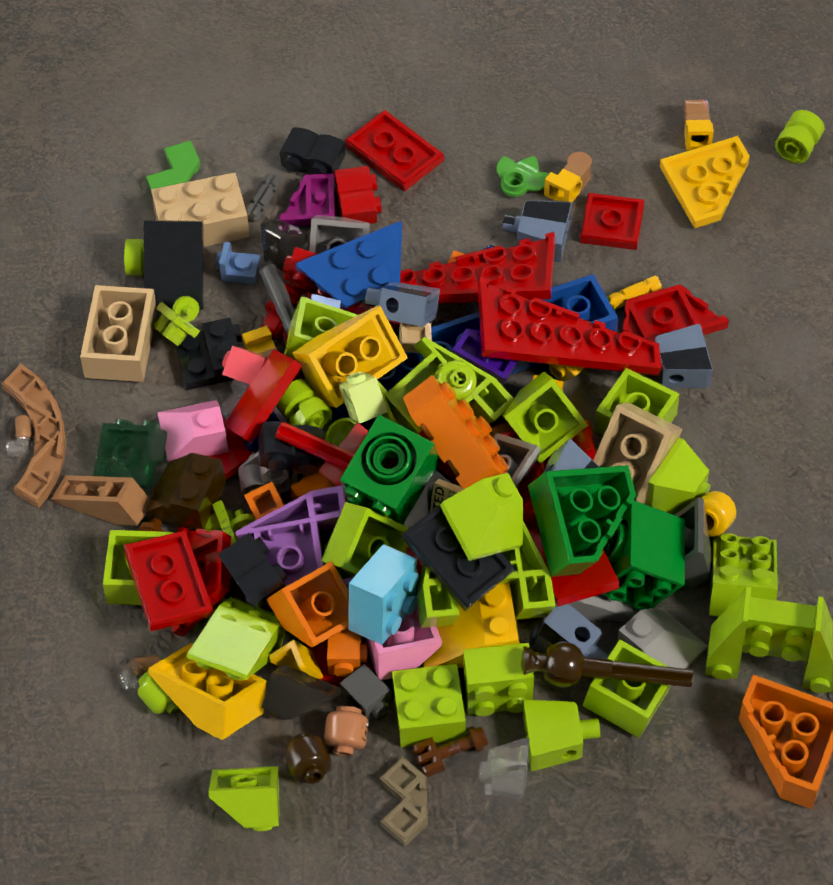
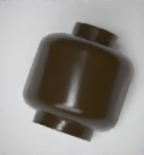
(307, 758)

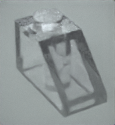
(506, 770)

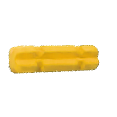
(644, 287)

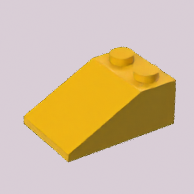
(354, 346)
(484, 624)
(208, 695)

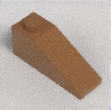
(106, 498)

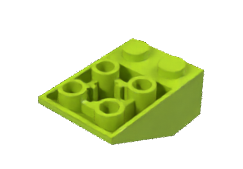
(742, 564)
(237, 639)

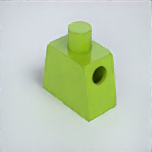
(555, 732)

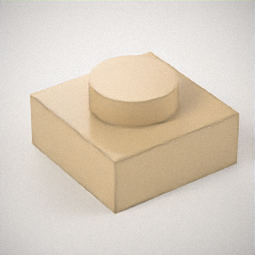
(412, 334)

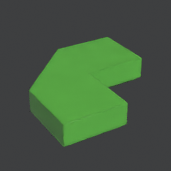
(183, 164)

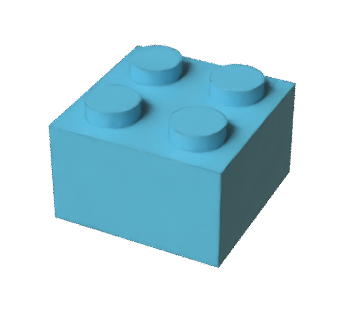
(382, 594)

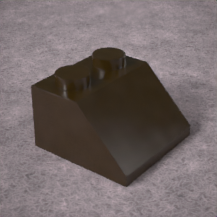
(188, 490)

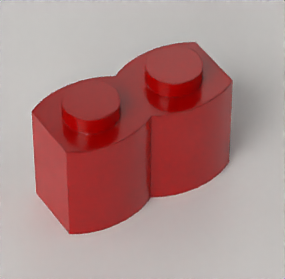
(356, 194)

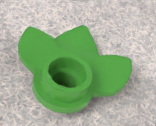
(520, 176)

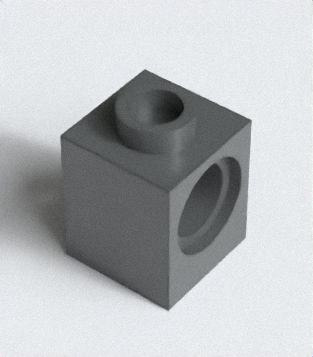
(366, 692)

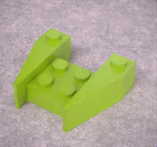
(487, 399)
(529, 586)
(773, 630)

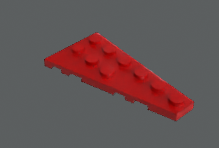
(550, 334)

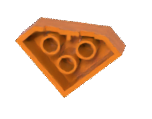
(456, 432)
(789, 736)

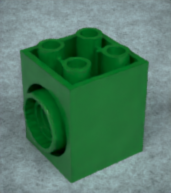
(385, 490)
(647, 556)

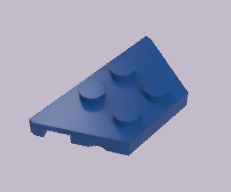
(357, 265)

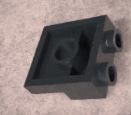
(203, 356)

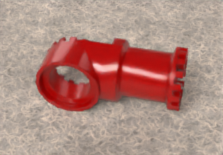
(273, 320)

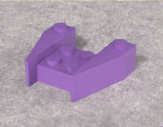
(294, 532)

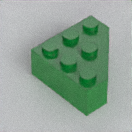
(579, 513)

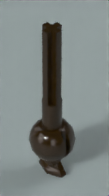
(565, 665)

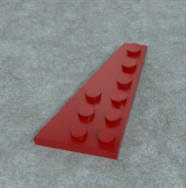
(522, 267)

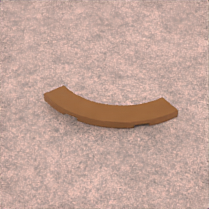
(48, 435)

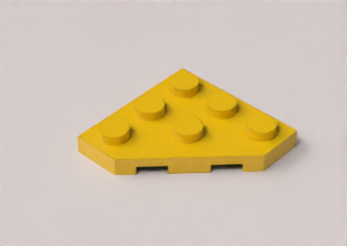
(706, 178)

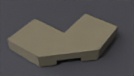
(410, 814)

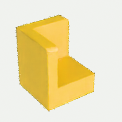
(297, 657)

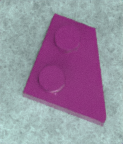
(313, 198)

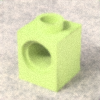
(362, 397)

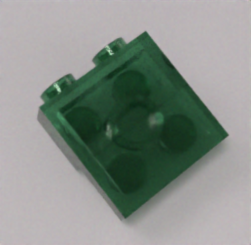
(130, 450)

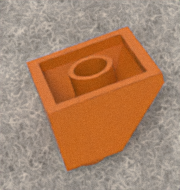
(313, 605)

